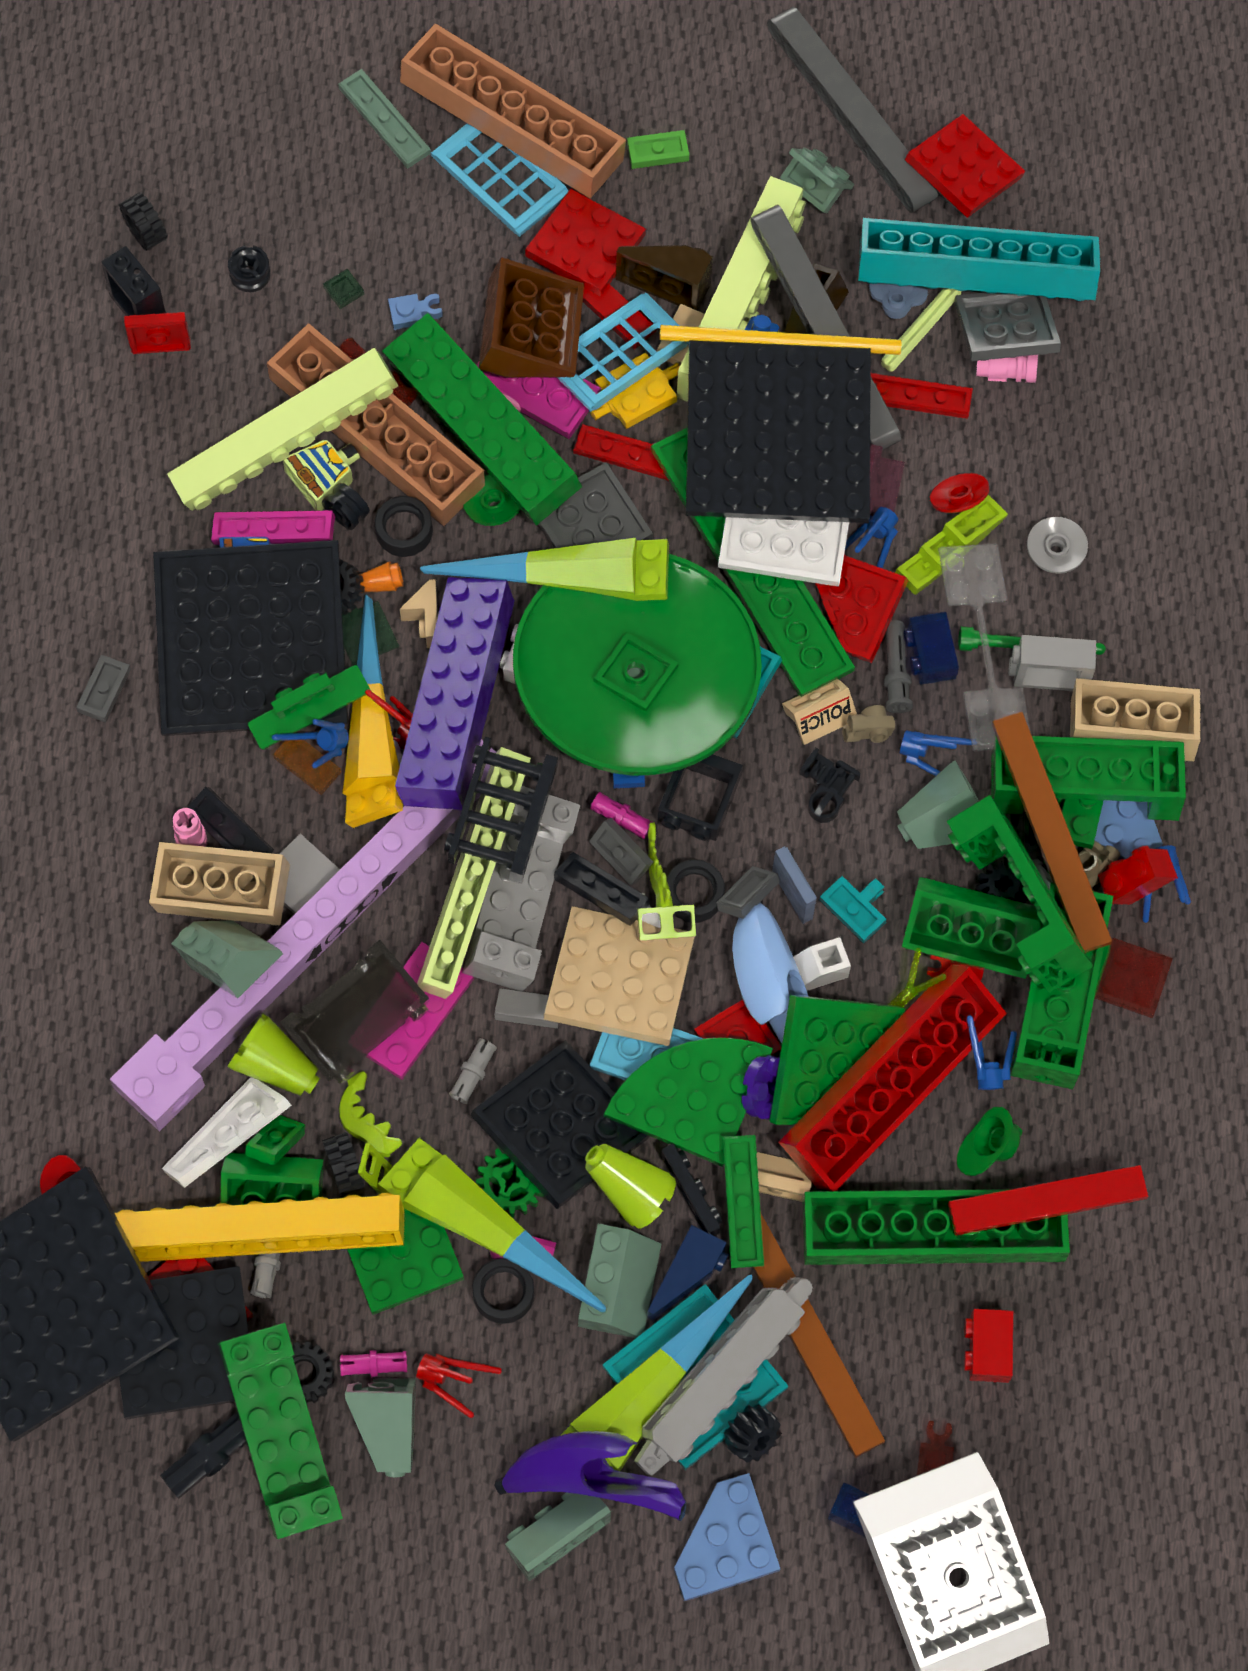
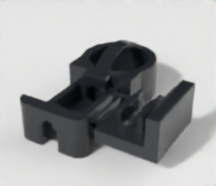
(832, 783)

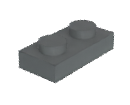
(103, 688)
(621, 851)

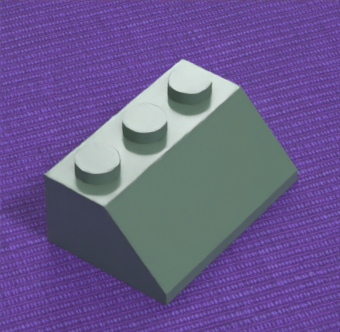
(226, 953)
(622, 1279)
(556, 1532)

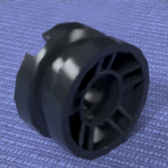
(243, 277)
(346, 506)

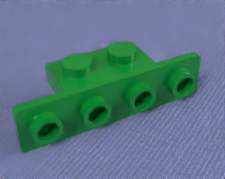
(311, 701)
(1081, 819)

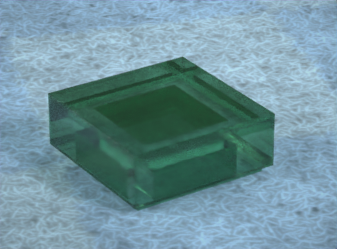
(343, 289)

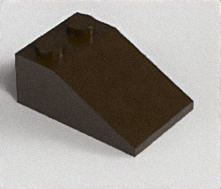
(667, 271)

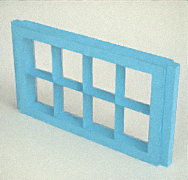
(530, 216)
(658, 316)

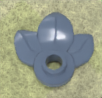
(898, 299)

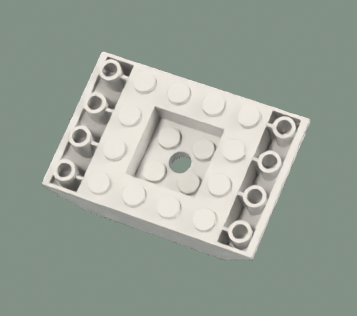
(946, 1523)

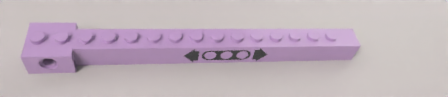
(167, 1073)

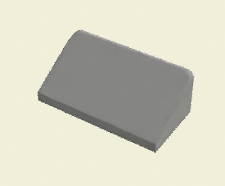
(522, 1008)

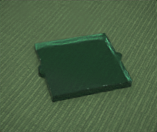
(352, 628)

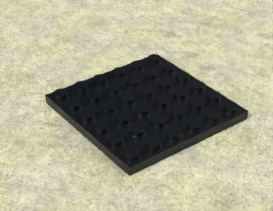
(778, 432)
(243, 630)
(70, 1304)

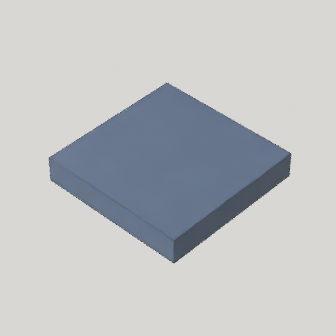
(794, 884)

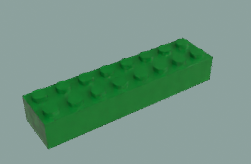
(482, 419)
(918, 1230)

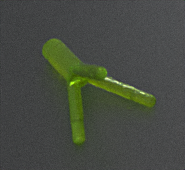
(911, 990)

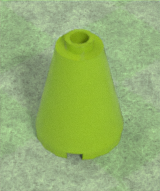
(274, 1059)
(630, 1183)

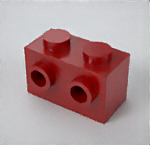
(1137, 875)
(990, 1345)

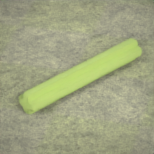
(921, 327)

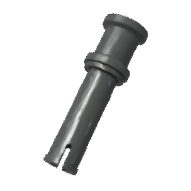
(897, 678)

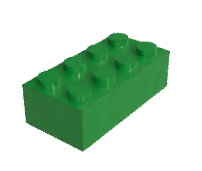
(969, 926)

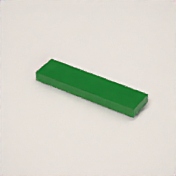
(743, 1201)

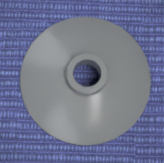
(1060, 533)

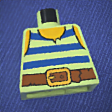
(320, 470)

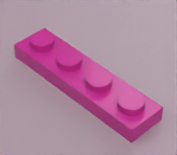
(277, 526)

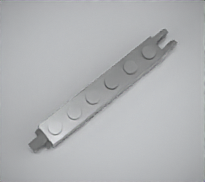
(722, 1373)

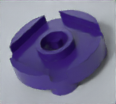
(761, 1086)

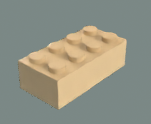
(1136, 713)
(219, 883)

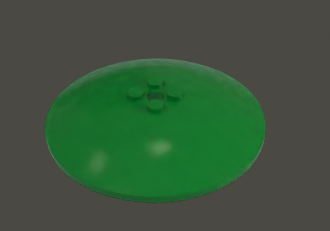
(695, 660)

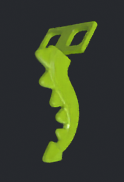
(664, 904)
(374, 1136)

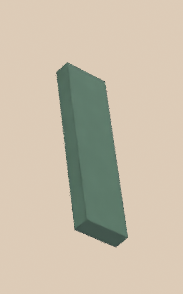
(384, 118)

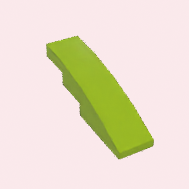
(963, 530)

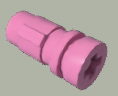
(1015, 368)
(188, 828)

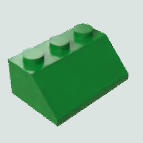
(250, 1180)

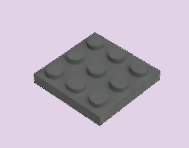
(1006, 325)
(595, 513)

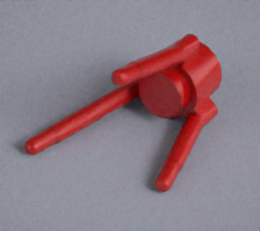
(404, 728)
(436, 1370)

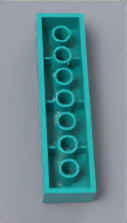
(979, 259)

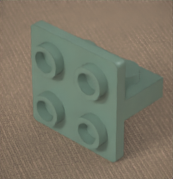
(819, 180)

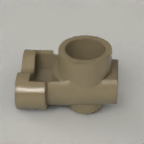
(870, 724)
(1097, 861)

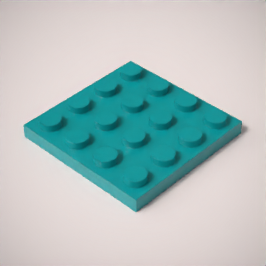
(761, 1390)

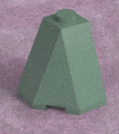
(927, 813)
(386, 1421)

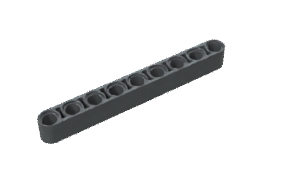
(851, 108)
(814, 303)

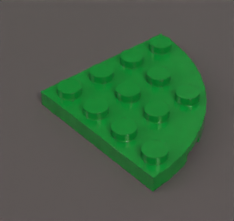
(820, 1046)
(689, 1095)

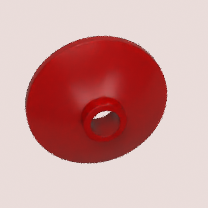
(959, 493)

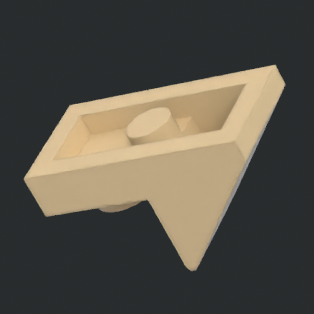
(423, 607)

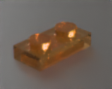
(299, 757)

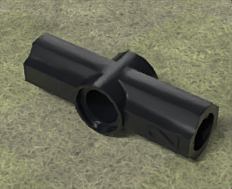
(205, 1456)

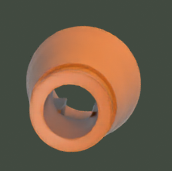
(383, 578)

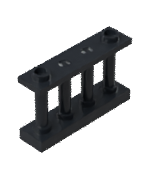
(525, 831)

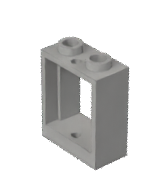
(1052, 662)

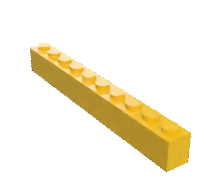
(265, 1227)

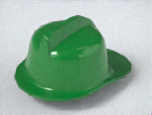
(990, 1141)

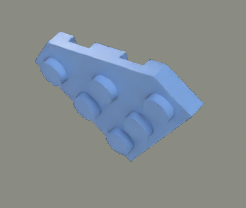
(1126, 827)
(727, 1542)

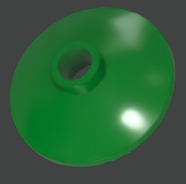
(479, 507)

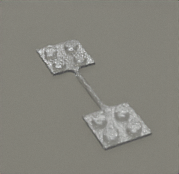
(976, 578)

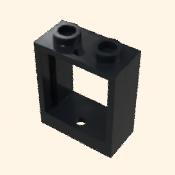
(131, 292)
(713, 767)

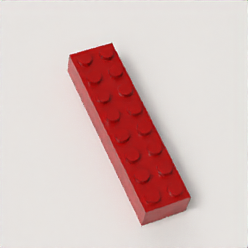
(891, 1078)

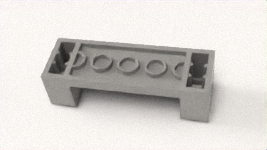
(513, 912)

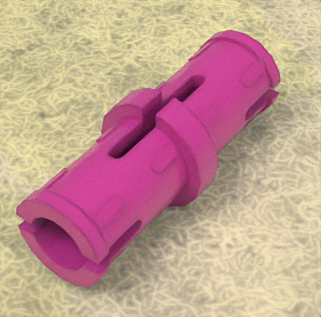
(621, 815)
(373, 1363)

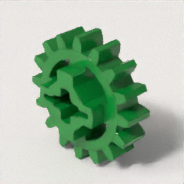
(498, 1177)

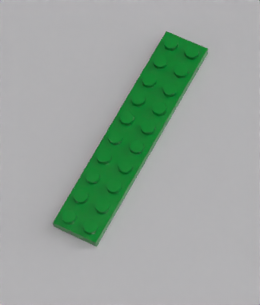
(777, 605)

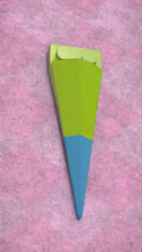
(610, 568)
(445, 1195)
(648, 1386)

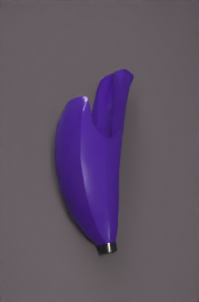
(569, 1459)

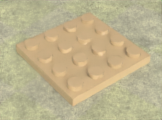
(615, 980)

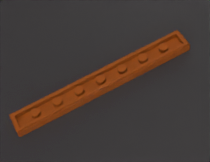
(1051, 831)
(822, 1358)

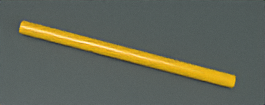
(687, 333)

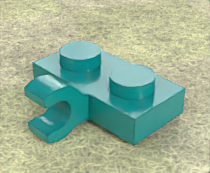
(855, 908)

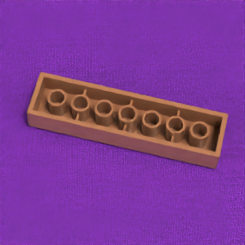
(512, 110)
(385, 433)

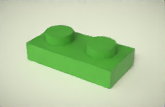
(658, 149)

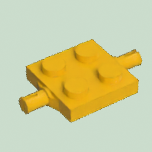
(640, 399)

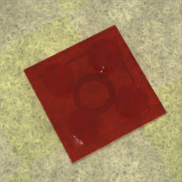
(1133, 978)

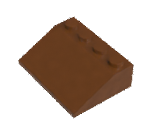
(530, 322)

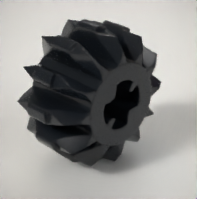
(993, 877)
(752, 1433)

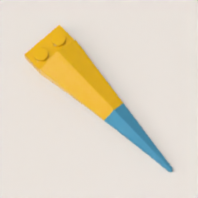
(371, 750)

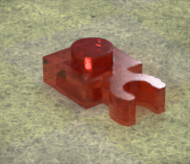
(935, 1453)

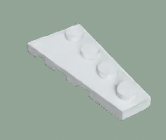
(227, 1129)

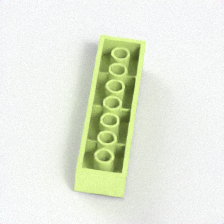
(748, 271)

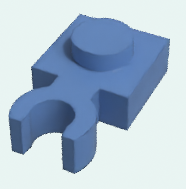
(408, 309)

